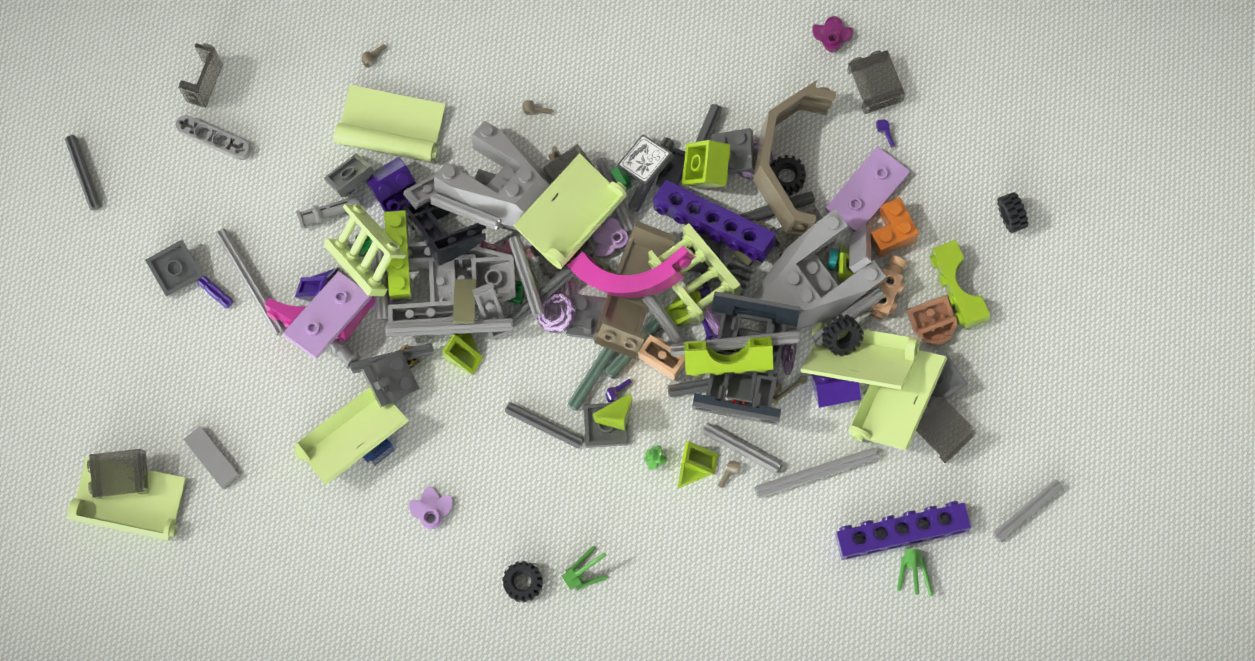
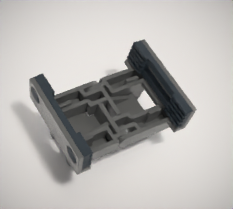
(742, 387)

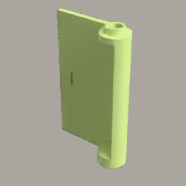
(568, 221)
(879, 360)
(893, 414)
(348, 435)
(135, 513)

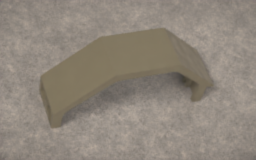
(808, 99)
(623, 317)

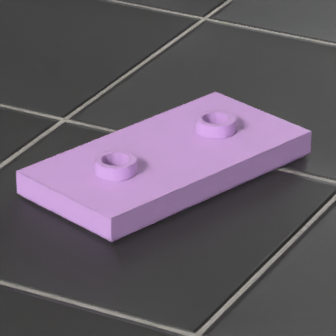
(868, 189)
(327, 315)

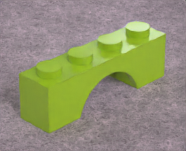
(398, 269)
(969, 309)
(755, 356)

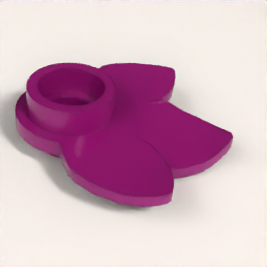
(832, 33)

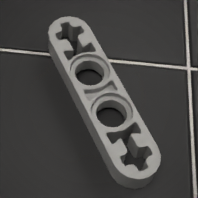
(214, 135)

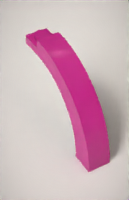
(635, 285)

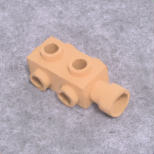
(880, 310)

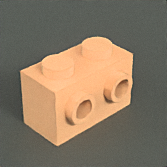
(658, 355)

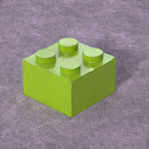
(706, 164)

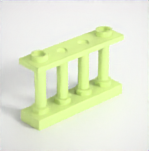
(349, 257)
(715, 269)

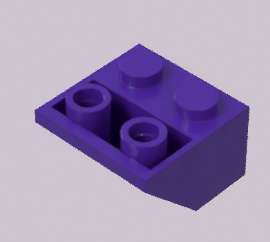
(389, 185)
(834, 391)

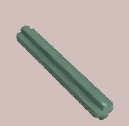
(622, 360)
(590, 378)

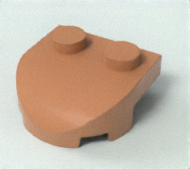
(933, 320)

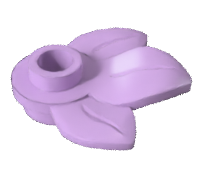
(606, 236)
(431, 505)

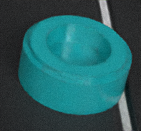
(833, 258)

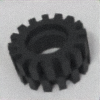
(796, 167)
(1012, 212)
(847, 343)
(522, 568)

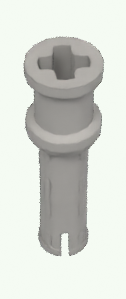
(318, 213)
(343, 352)

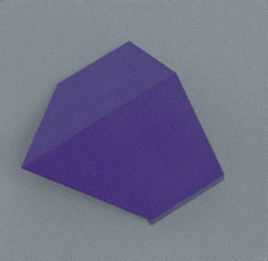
(311, 286)

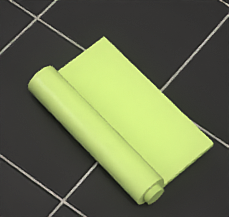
(390, 123)

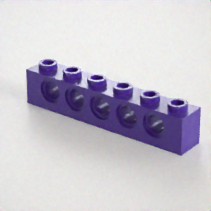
(708, 212)
(850, 549)

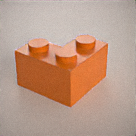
(898, 229)

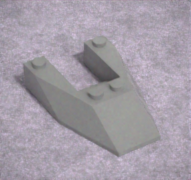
(509, 192)
(477, 264)
(804, 282)

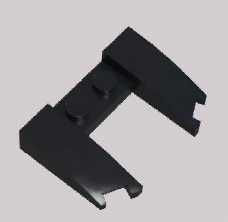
(442, 246)

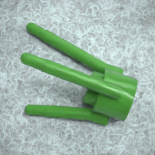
(913, 560)
(574, 576)

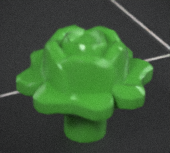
(654, 457)

